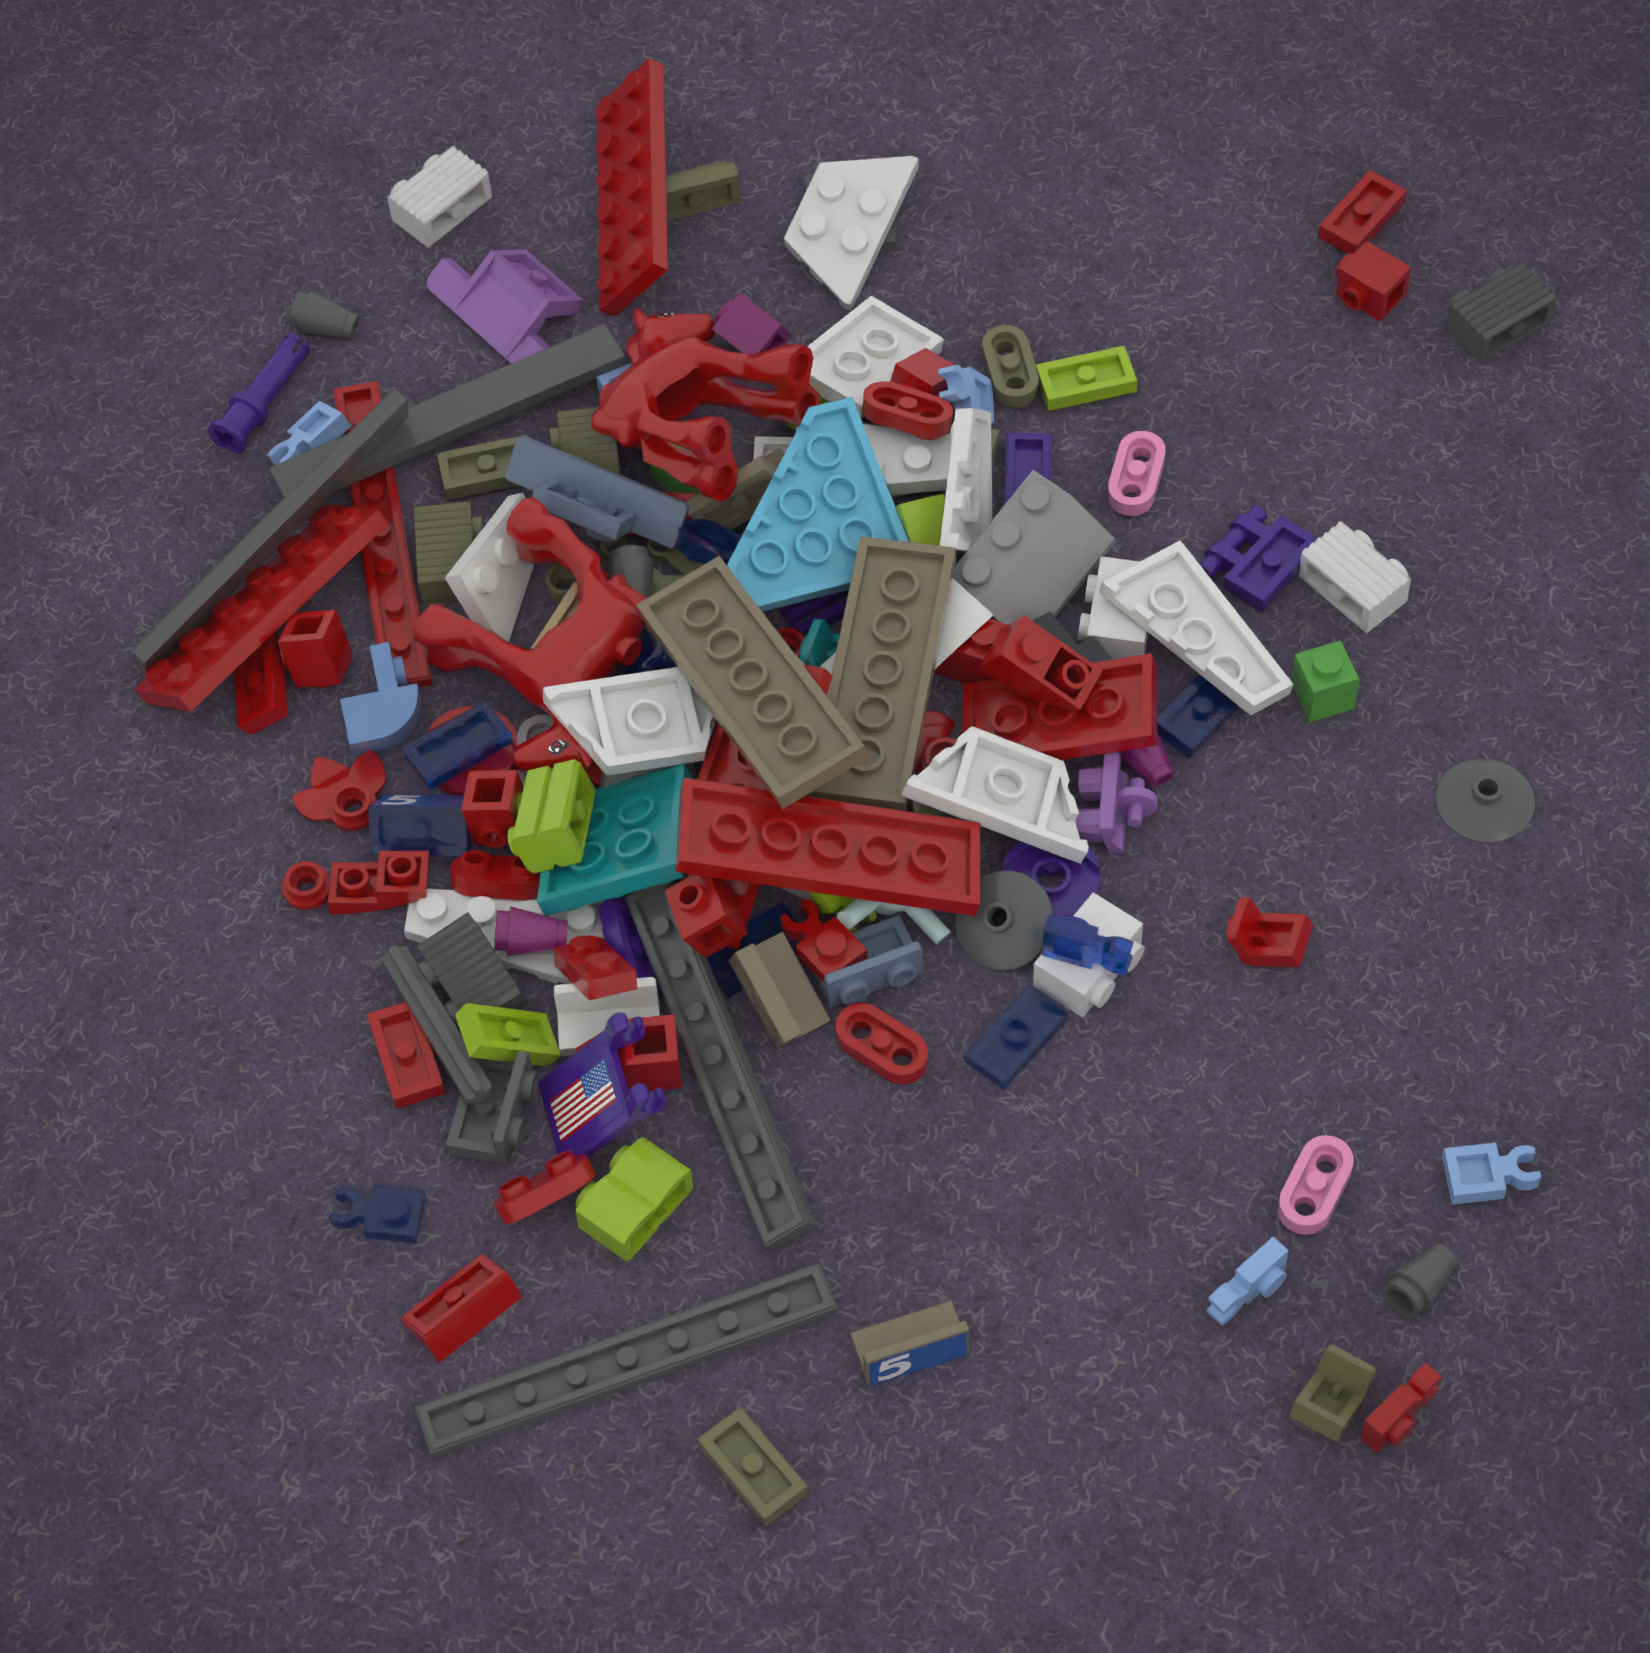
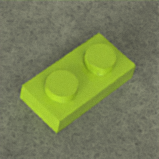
(1086, 378)
(502, 1032)

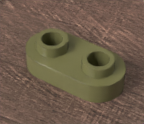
(1012, 368)

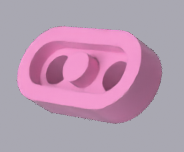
(1134, 475)
(1314, 1187)

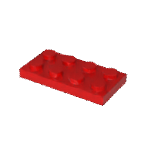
(1113, 719)

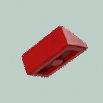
(461, 1307)

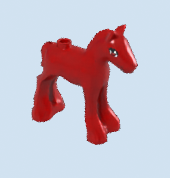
(680, 371)
(578, 649)

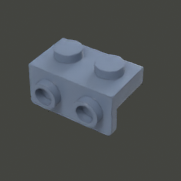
(890, 961)

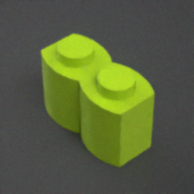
(633, 1197)

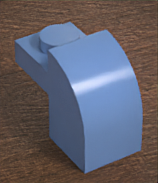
(382, 717)

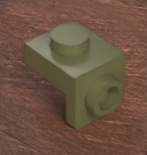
(1334, 1393)

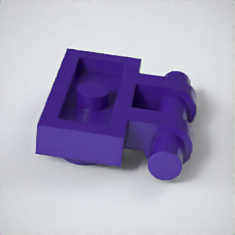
(1267, 564)

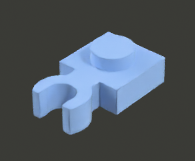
(967, 389)
(312, 430)
(1480, 1174)
(1257, 1275)

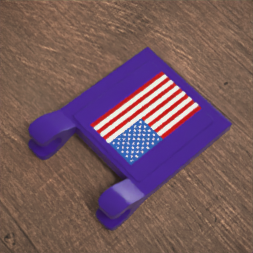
(589, 1093)

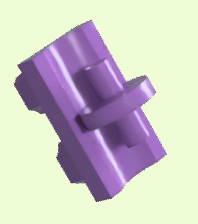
(1117, 800)

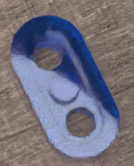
(706, 540)

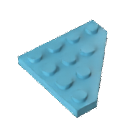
(815, 511)

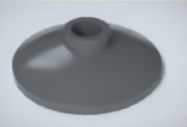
(1482, 816)
(1020, 937)

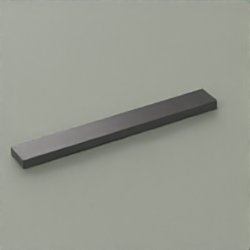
(474, 405)
(273, 529)
(722, 1072)
(625, 1360)

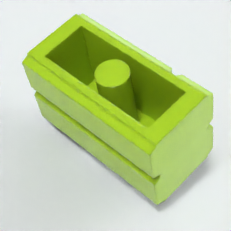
(553, 816)

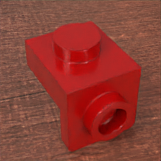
(1268, 937)

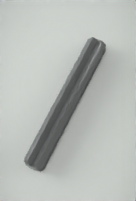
(437, 1024)

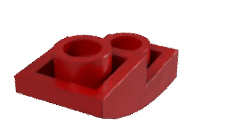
(380, 885)

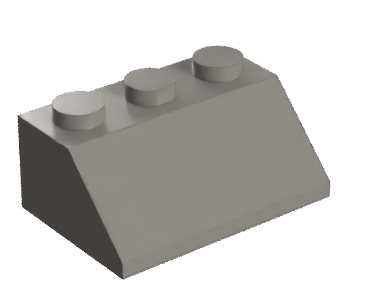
(1033, 553)

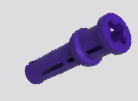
(250, 406)

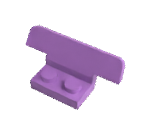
(505, 299)

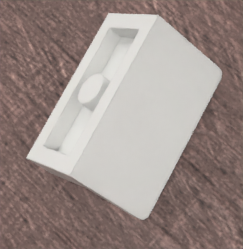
(584, 1018)

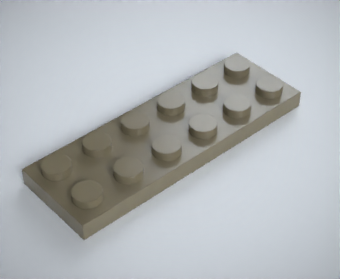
(888, 664)
(752, 682)

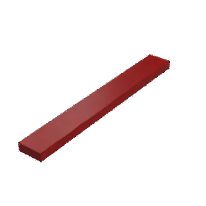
(387, 555)

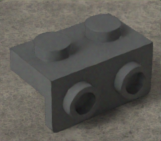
(497, 1125)

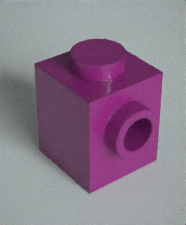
(749, 327)

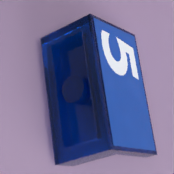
(419, 824)

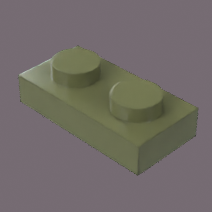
(476, 468)
(753, 1466)

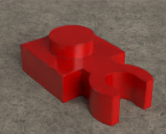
(823, 946)
(1394, 1417)

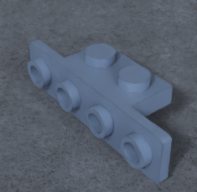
(594, 496)

